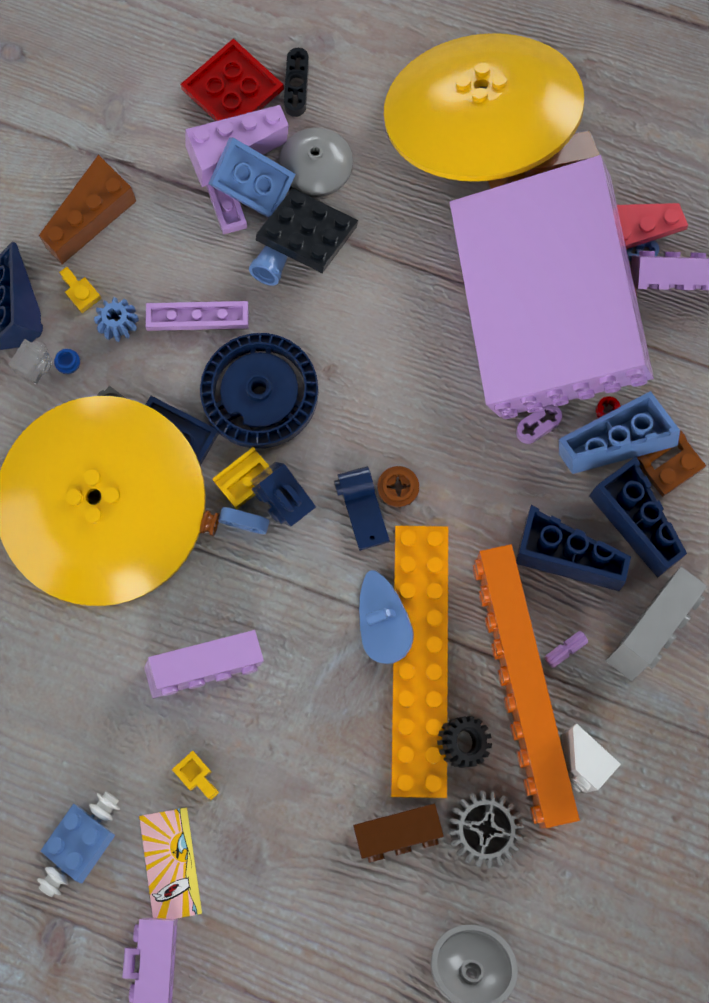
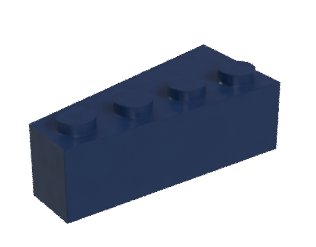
(639, 517)
(570, 553)

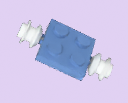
(77, 844)

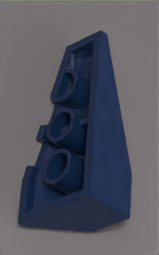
(18, 305)

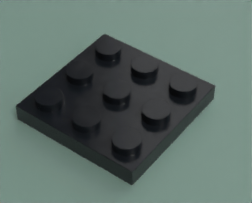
(307, 230)

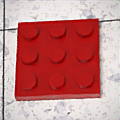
(232, 83)

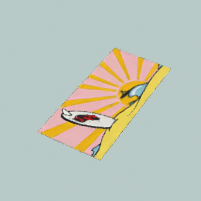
(170, 864)

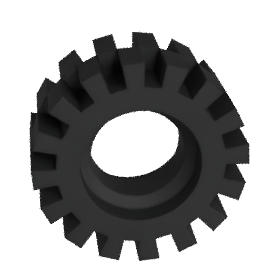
(479, 742)

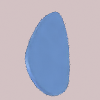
(383, 621)

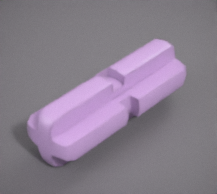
(562, 652)

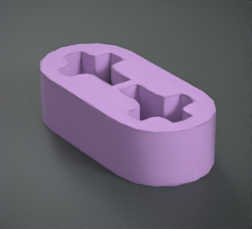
(542, 428)

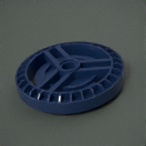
(255, 371)

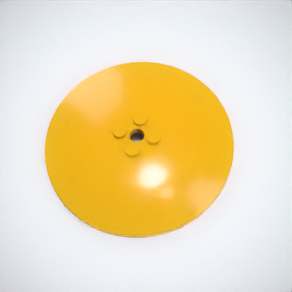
(476, 133)
(145, 512)

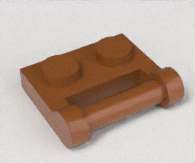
(675, 470)

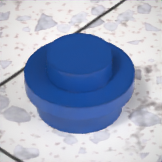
(67, 361)

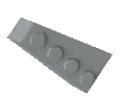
(657, 624)

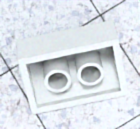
(586, 760)

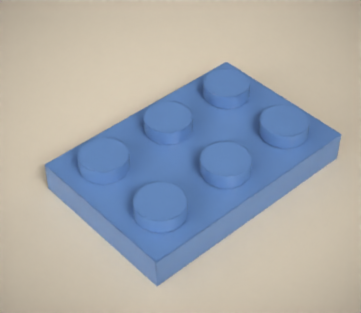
(251, 177)

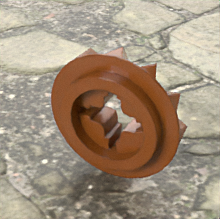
(407, 479)

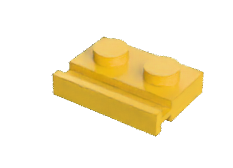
(237, 477)

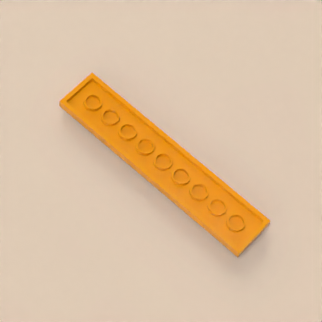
(422, 675)

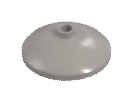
(319, 173)
(480, 953)

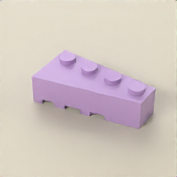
(259, 130)
(670, 271)
(203, 663)

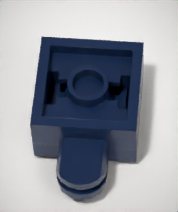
(283, 494)

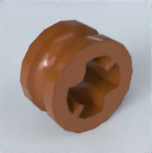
(209, 523)

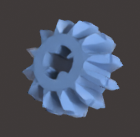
(119, 310)

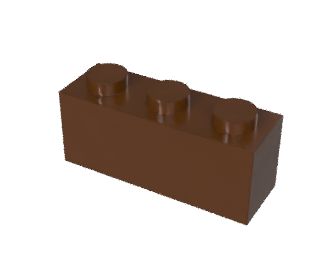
(398, 832)

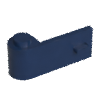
(362, 507)

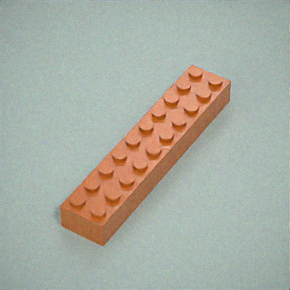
(525, 687)

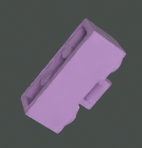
(157, 961)

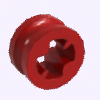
(606, 400)

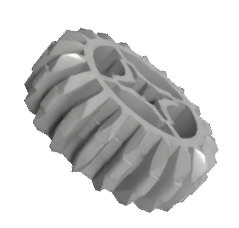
(509, 834)

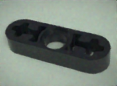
(292, 72)

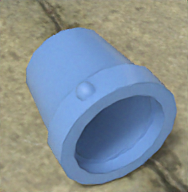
(268, 266)

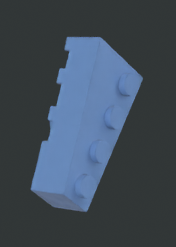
(620, 435)

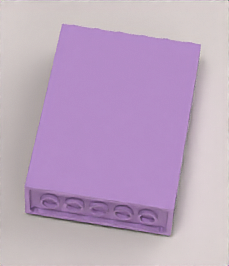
(550, 289)

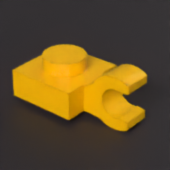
(80, 292)
(193, 773)

